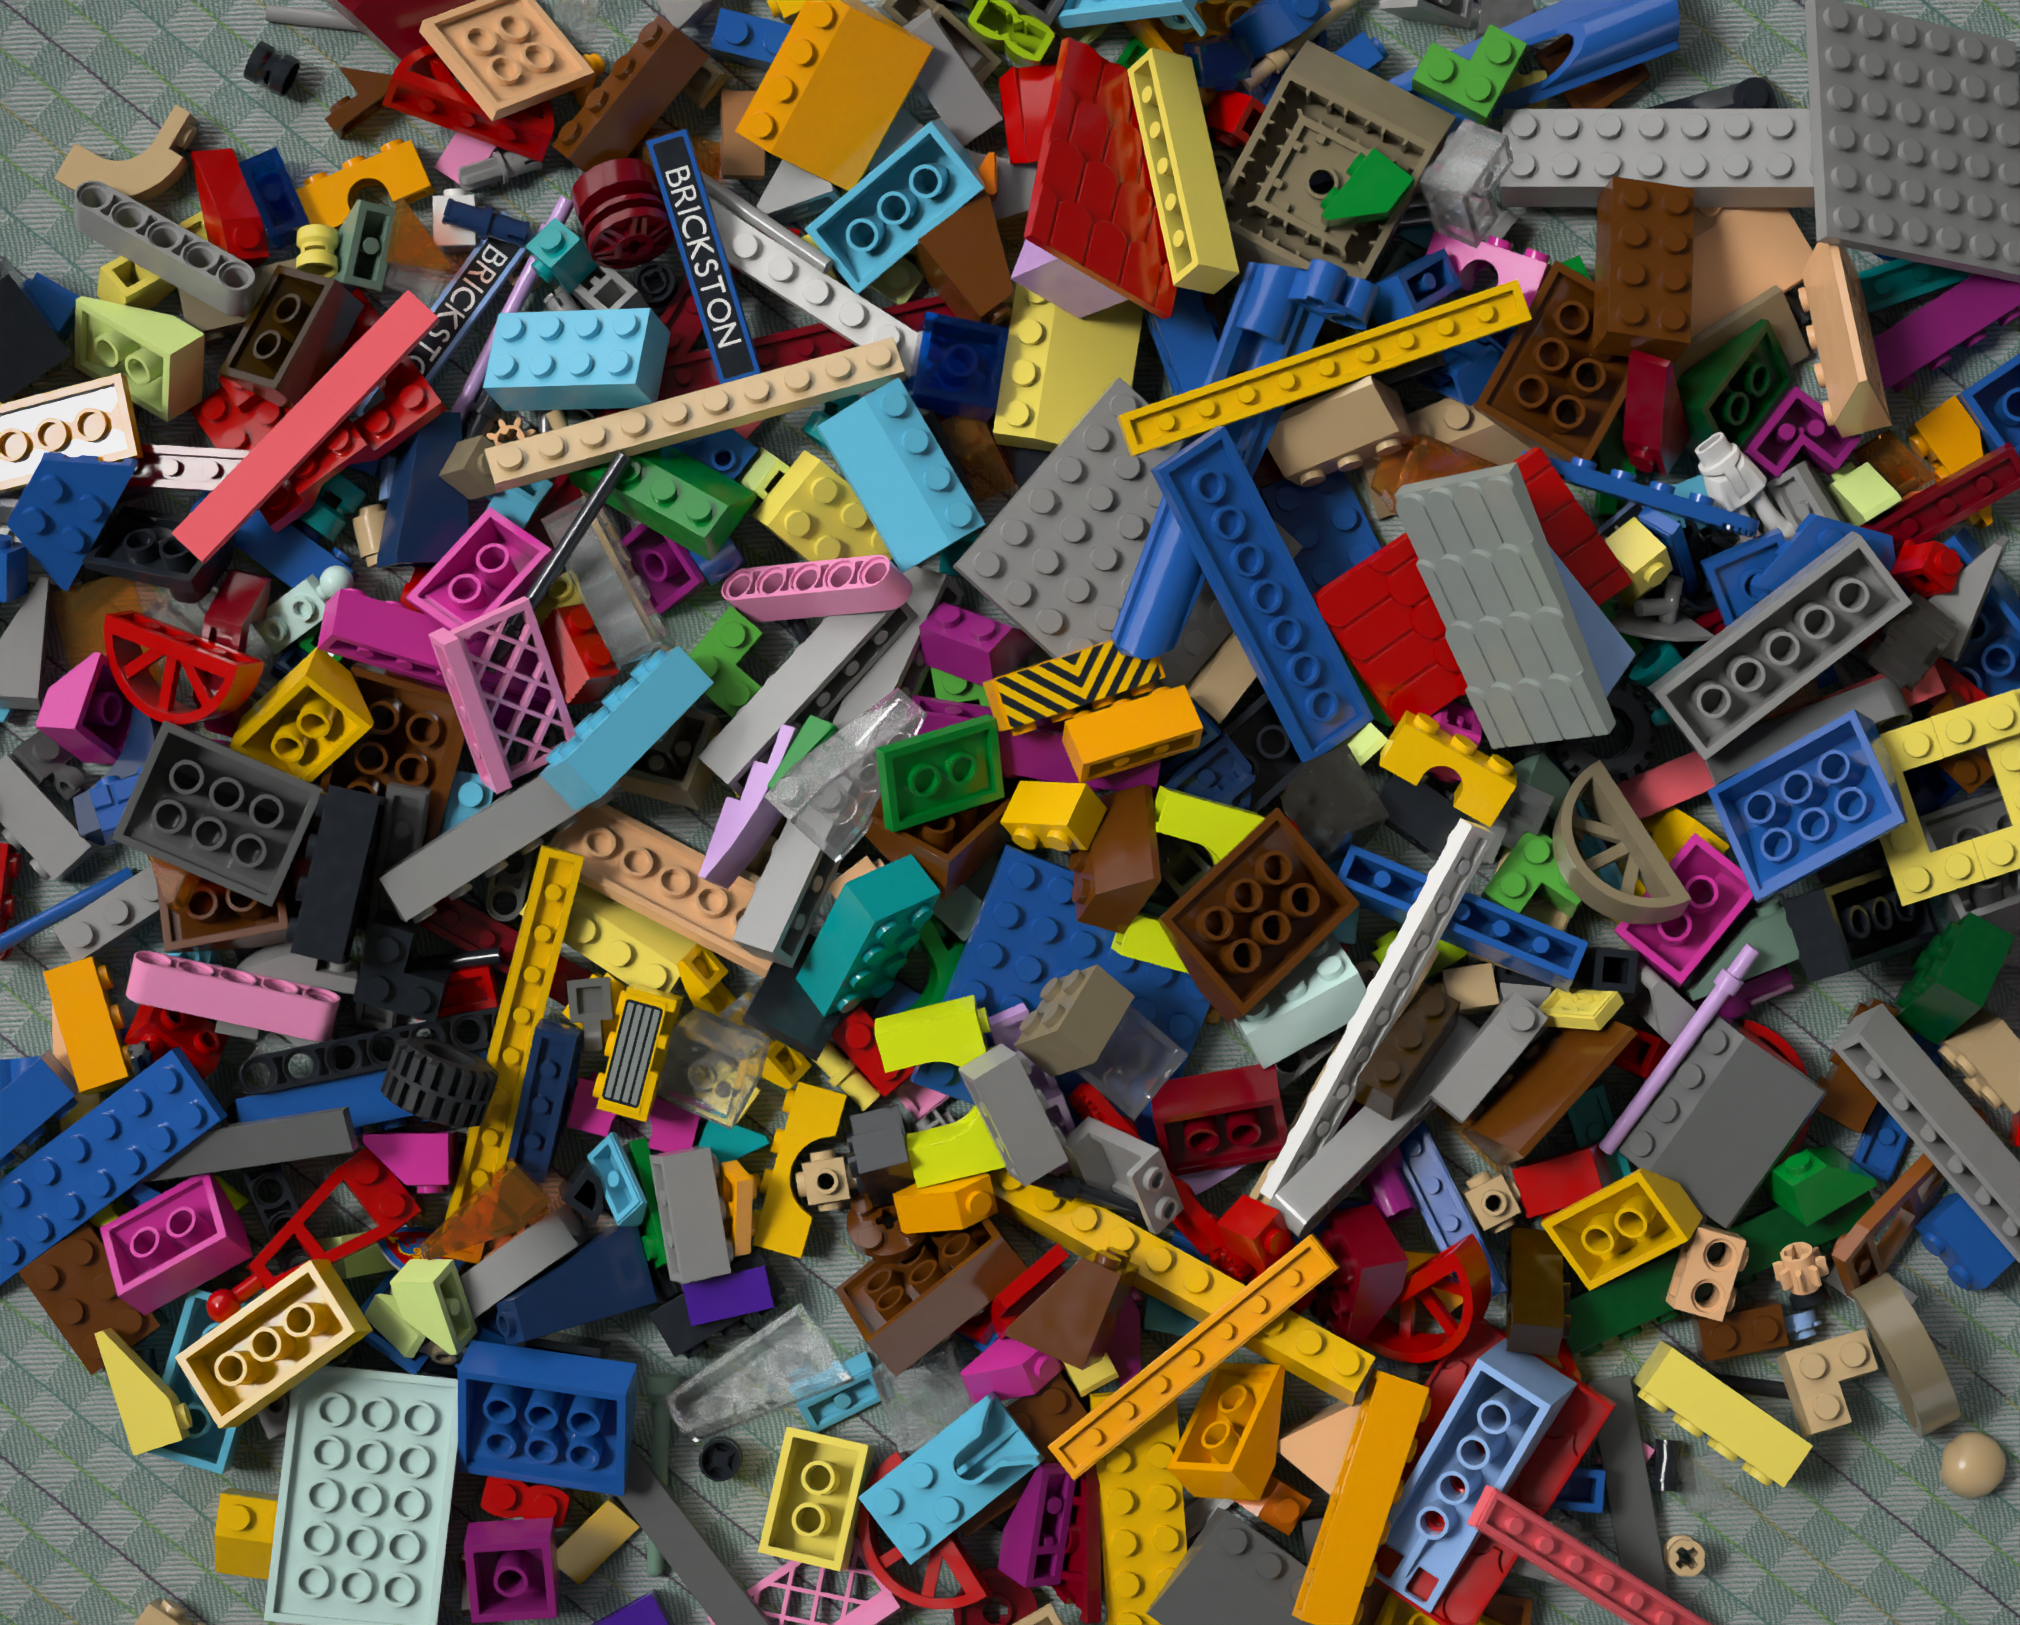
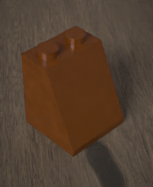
(968, 264)
(1079, 1310)

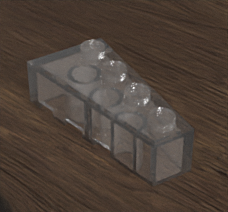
(611, 589)
(760, 1376)

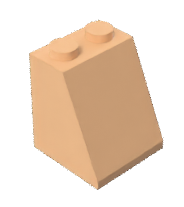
(1320, 1441)

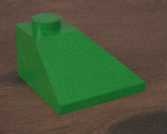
(1816, 1183)

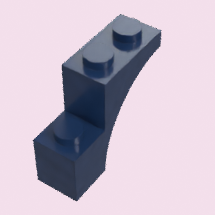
(132, 757)

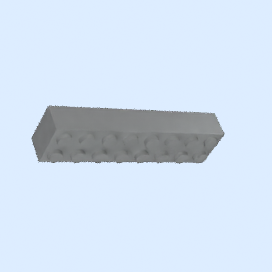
(1721, 153)

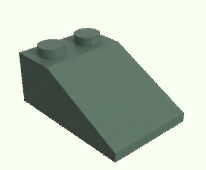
(1760, 925)

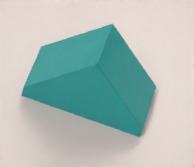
(731, 1143)

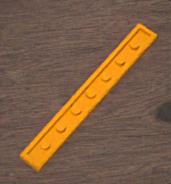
(1193, 1356)

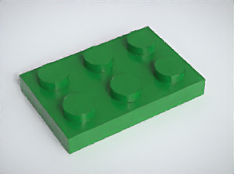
(940, 773)

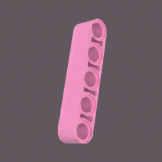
(817, 588)
(232, 996)

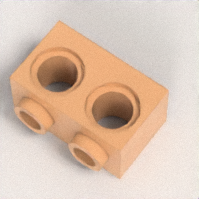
(1695, 1269)

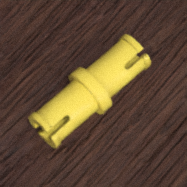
(847, 1077)

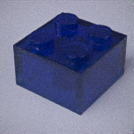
(957, 366)

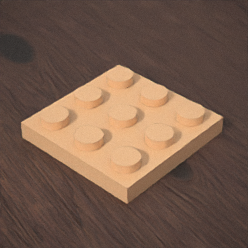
(506, 54)

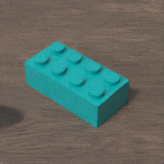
(868, 935)

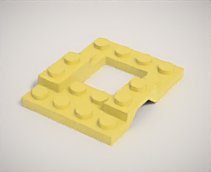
(1985, 723)

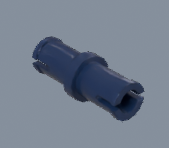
(486, 223)

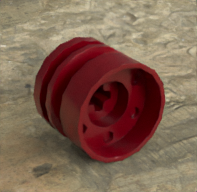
(622, 213)

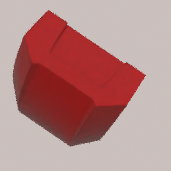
(1025, 106)

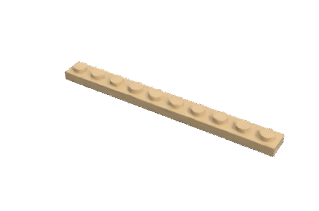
(694, 414)

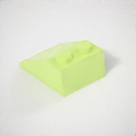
(151, 348)

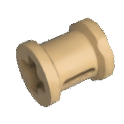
(1696, 1553)

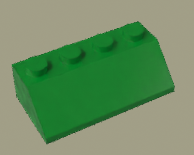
(676, 498)

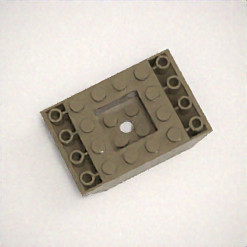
(1318, 124)

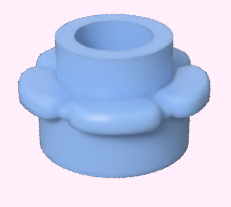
(1801, 1324)

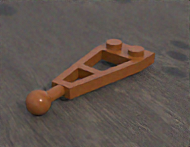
(1856, 1253)

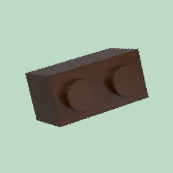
(1742, 1331)

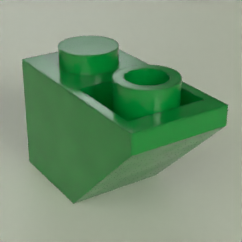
(1369, 194)

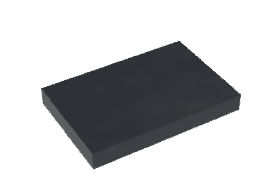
(787, 1012)

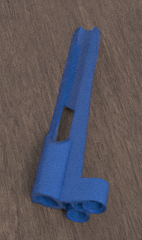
(1605, 39)
(1270, 320)

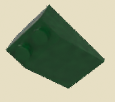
(1735, 388)

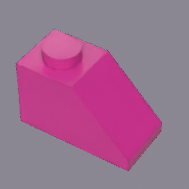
(1009, 1371)

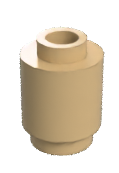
(368, 532)

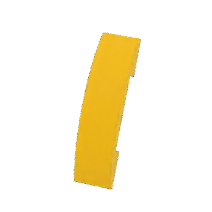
(701, 979)

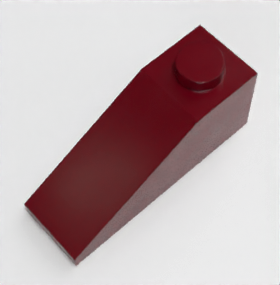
(1653, 415)

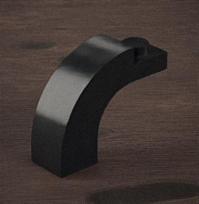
(1599, 970)

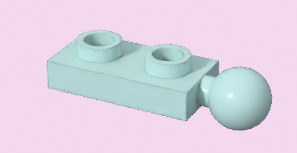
(301, 608)

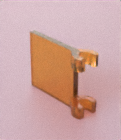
(82, 616)

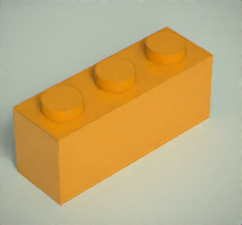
(1132, 733)
(90, 1024)

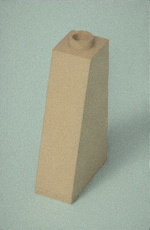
(1222, 679)

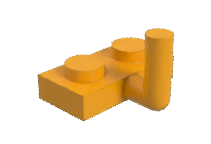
(738, 1191)

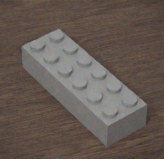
(1779, 645)

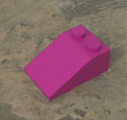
(481, 573)

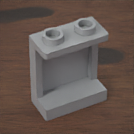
(1124, 1166)

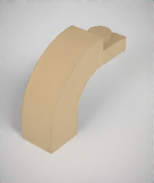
(140, 176)

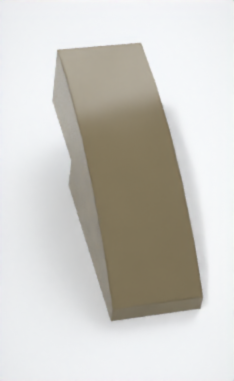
(975, 52)

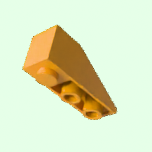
(1949, 443)

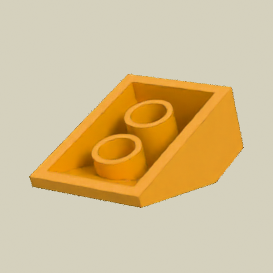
(1232, 1433)

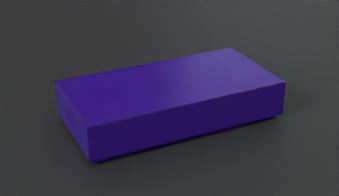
(728, 1295)

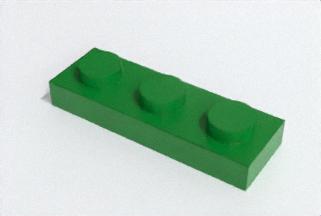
(652, 1241)

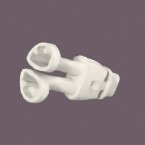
(1735, 481)

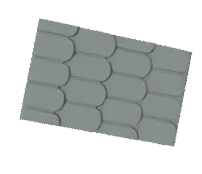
(1512, 611)

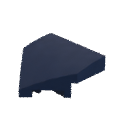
(1216, 774)

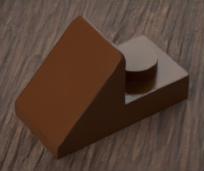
(351, 113)

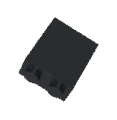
(27, 338)

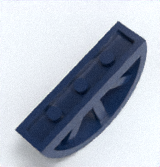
(546, 1096)

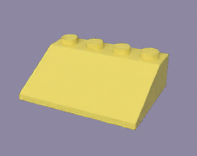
(1060, 367)

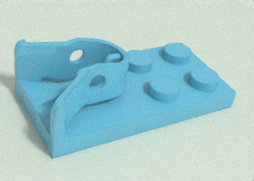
(1094, 12)
(951, 1477)

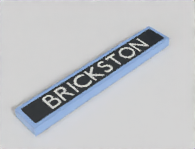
(460, 307)

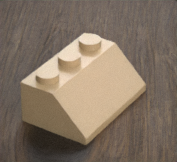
(1339, 431)

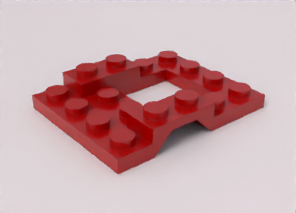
(242, 419)

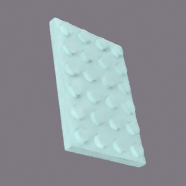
(364, 1499)

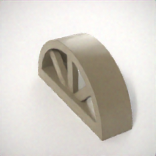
(1633, 842)
(1907, 1355)

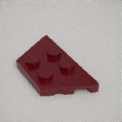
(1083, 1556)

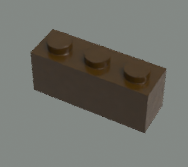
(1407, 1051)
(1536, 1293)

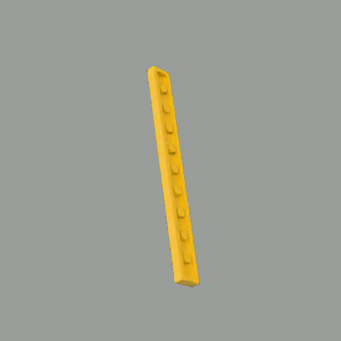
(1324, 368)
(518, 1015)

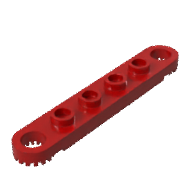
(1193, 1221)

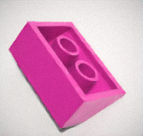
(1717, 901)
(174, 1243)

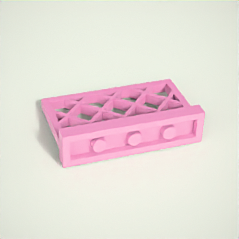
(470, 701)
(870, 1612)

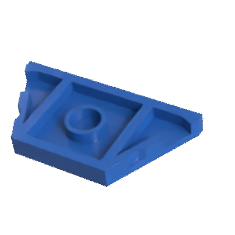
(67, 509)
(1811, 540)

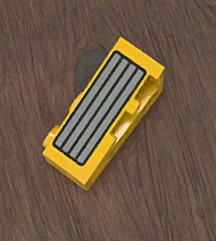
(637, 1051)

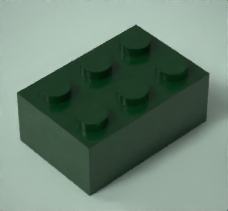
(1952, 977)

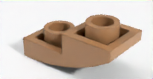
(738, 155)

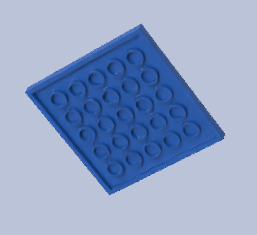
(1032, 935)

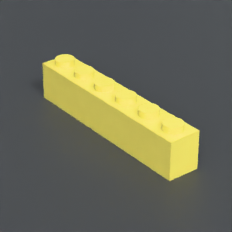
(1182, 171)

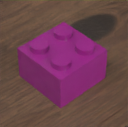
(512, 1570)

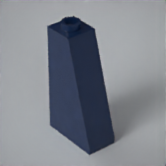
(423, 510)
(586, 1285)

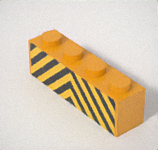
(1066, 683)

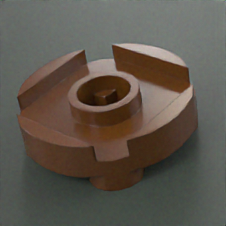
(873, 1238)

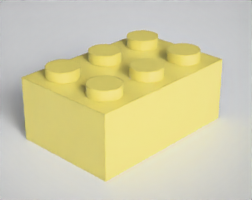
(819, 514)
(816, 1499)

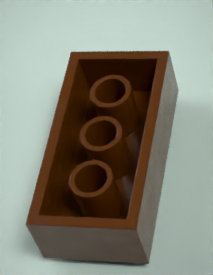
(1643, 269)
(1044, 1420)

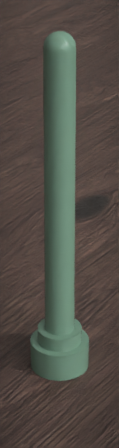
(659, 1386)

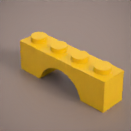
(783, 1220)

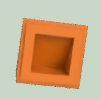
(988, 174)

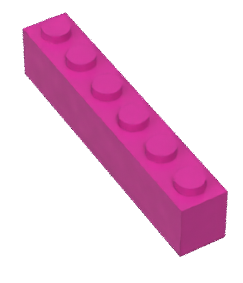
(399, 641)

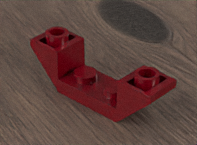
(237, 604)

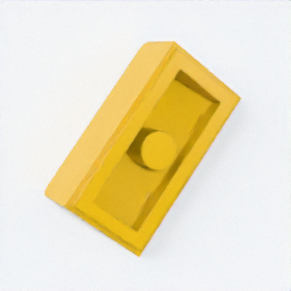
(595, 1540)

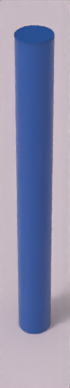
(62, 910)

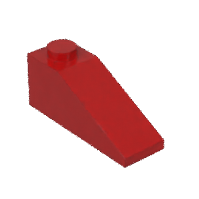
(228, 207)

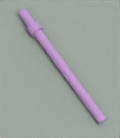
(513, 305)
(1727, 983)

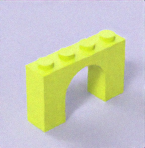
(1194, 819)
(953, 1035)

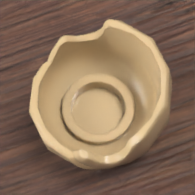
(1972, 1465)

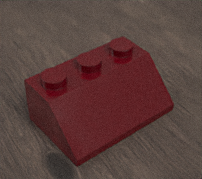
(1220, 1119)

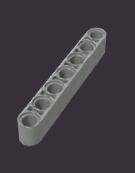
(1363, 1145)

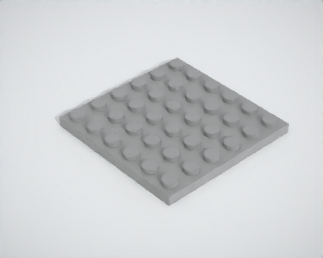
(1914, 139)
(1073, 540)

